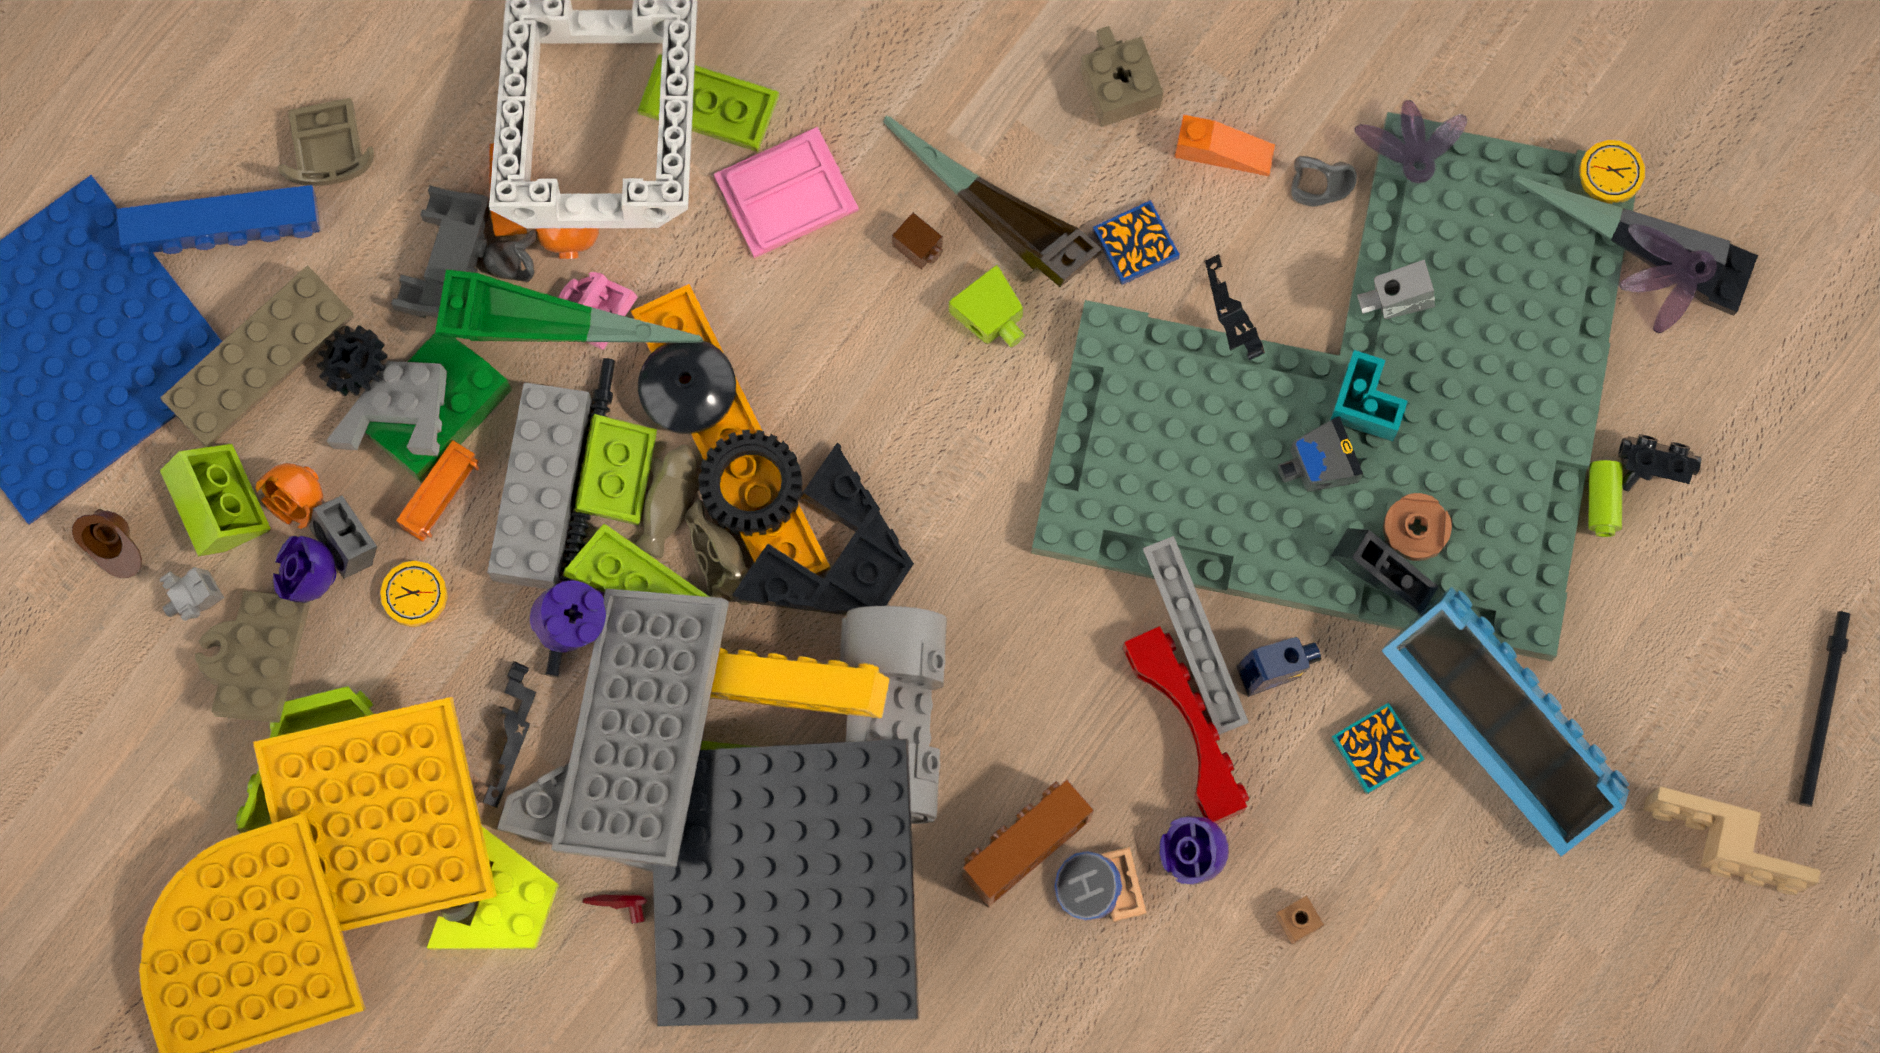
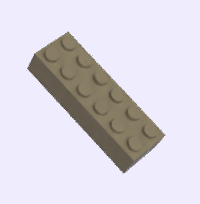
(257, 357)

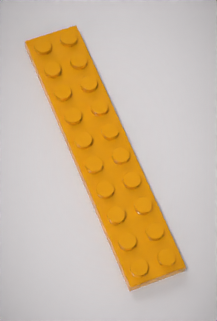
(749, 480)

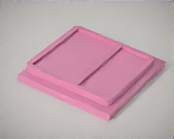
(786, 192)

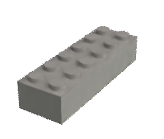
(540, 486)

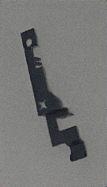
(1235, 316)
(514, 739)

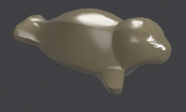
(668, 498)
(716, 553)

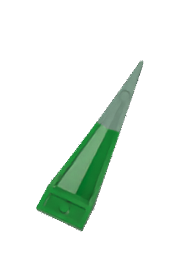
(496, 310)

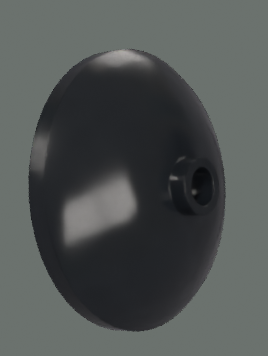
(692, 405)

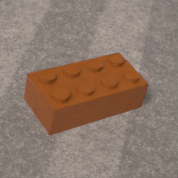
(1027, 842)

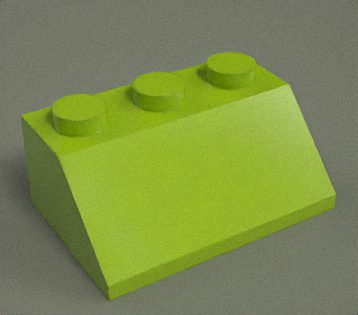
(214, 498)

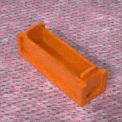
(437, 491)

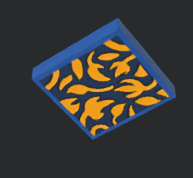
(1136, 242)

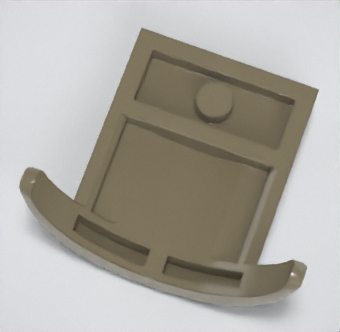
(326, 144)

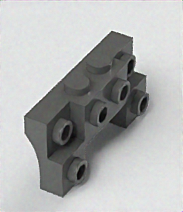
(455, 248)

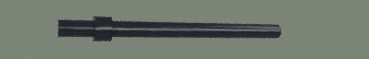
(1837, 646)

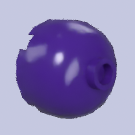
(305, 570)
(1194, 850)

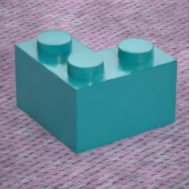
(1362, 405)

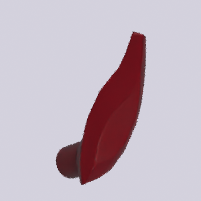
(617, 901)

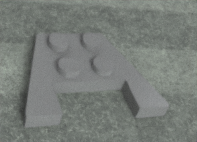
(403, 395)

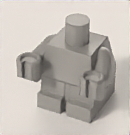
(190, 593)

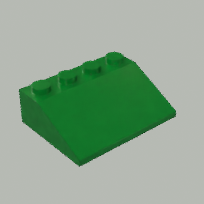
(470, 396)

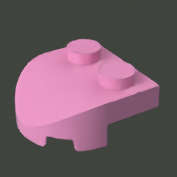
(601, 294)

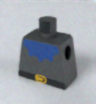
(1322, 459)

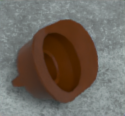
(108, 542)

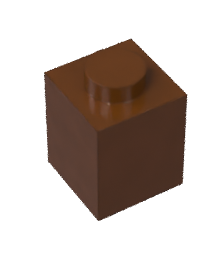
(918, 241)

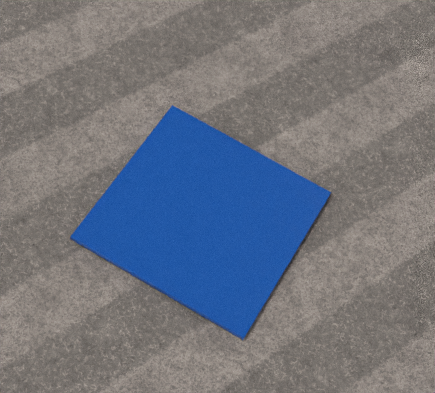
(84, 348)

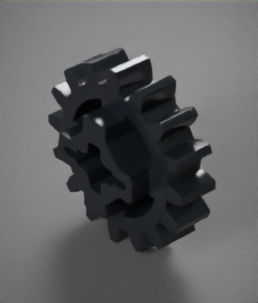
(353, 357)

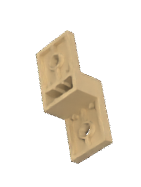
(1730, 840)

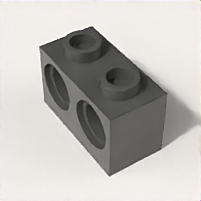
(344, 536)

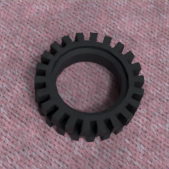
(743, 445)

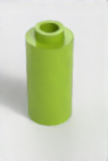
(1605, 497)

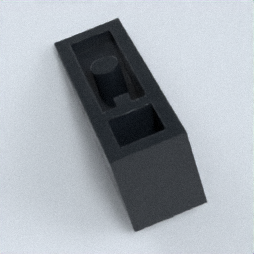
(1384, 569)

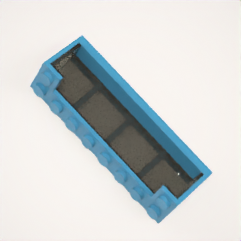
(1508, 721)

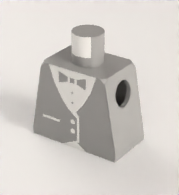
(1412, 291)

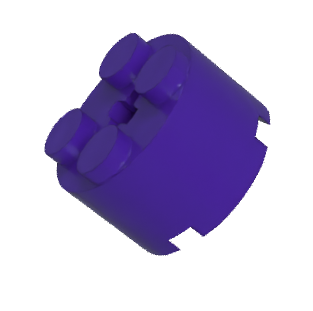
(582, 604)

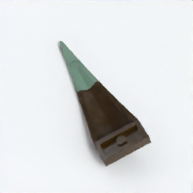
(1032, 234)

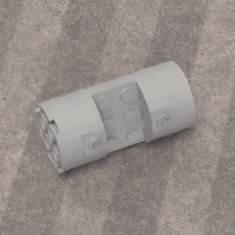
(910, 651)

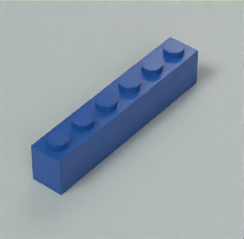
(218, 221)

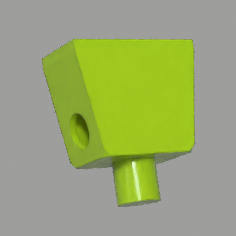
(989, 308)

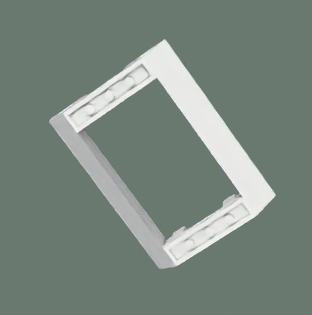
(641, 202)

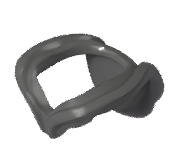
(1340, 181)
(505, 258)

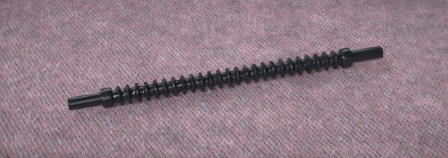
(602, 397)

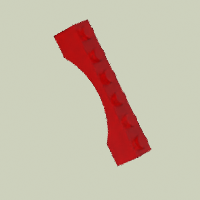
(1155, 664)

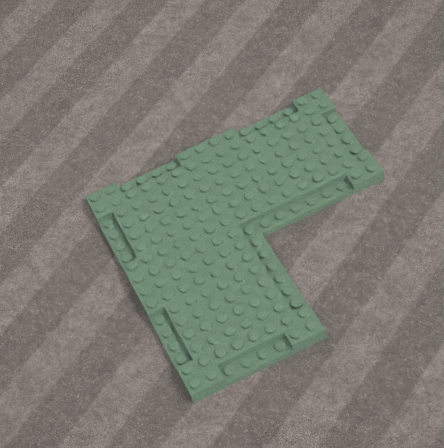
(1498, 423)

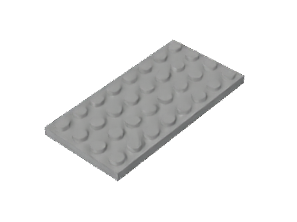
(640, 727)

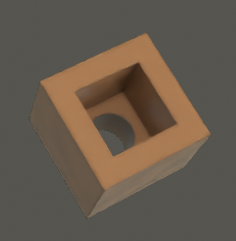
(1296, 931)

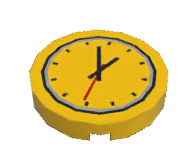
(1612, 171)
(414, 593)

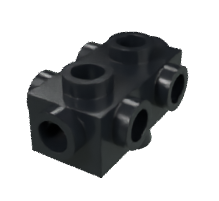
(1648, 459)

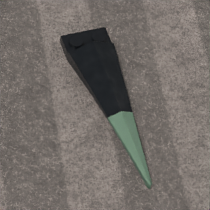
(1734, 264)

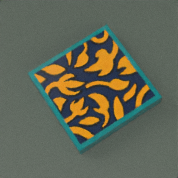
(1377, 748)

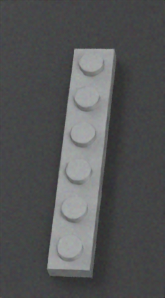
(1195, 635)

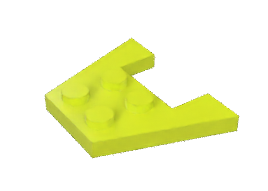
(512, 917)

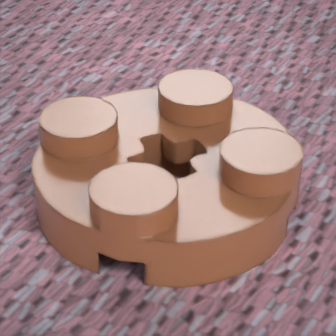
(1430, 514)

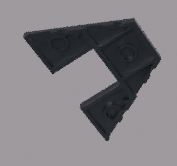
(863, 574)

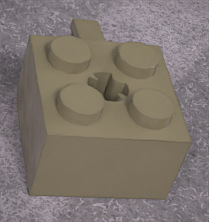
(1117, 62)

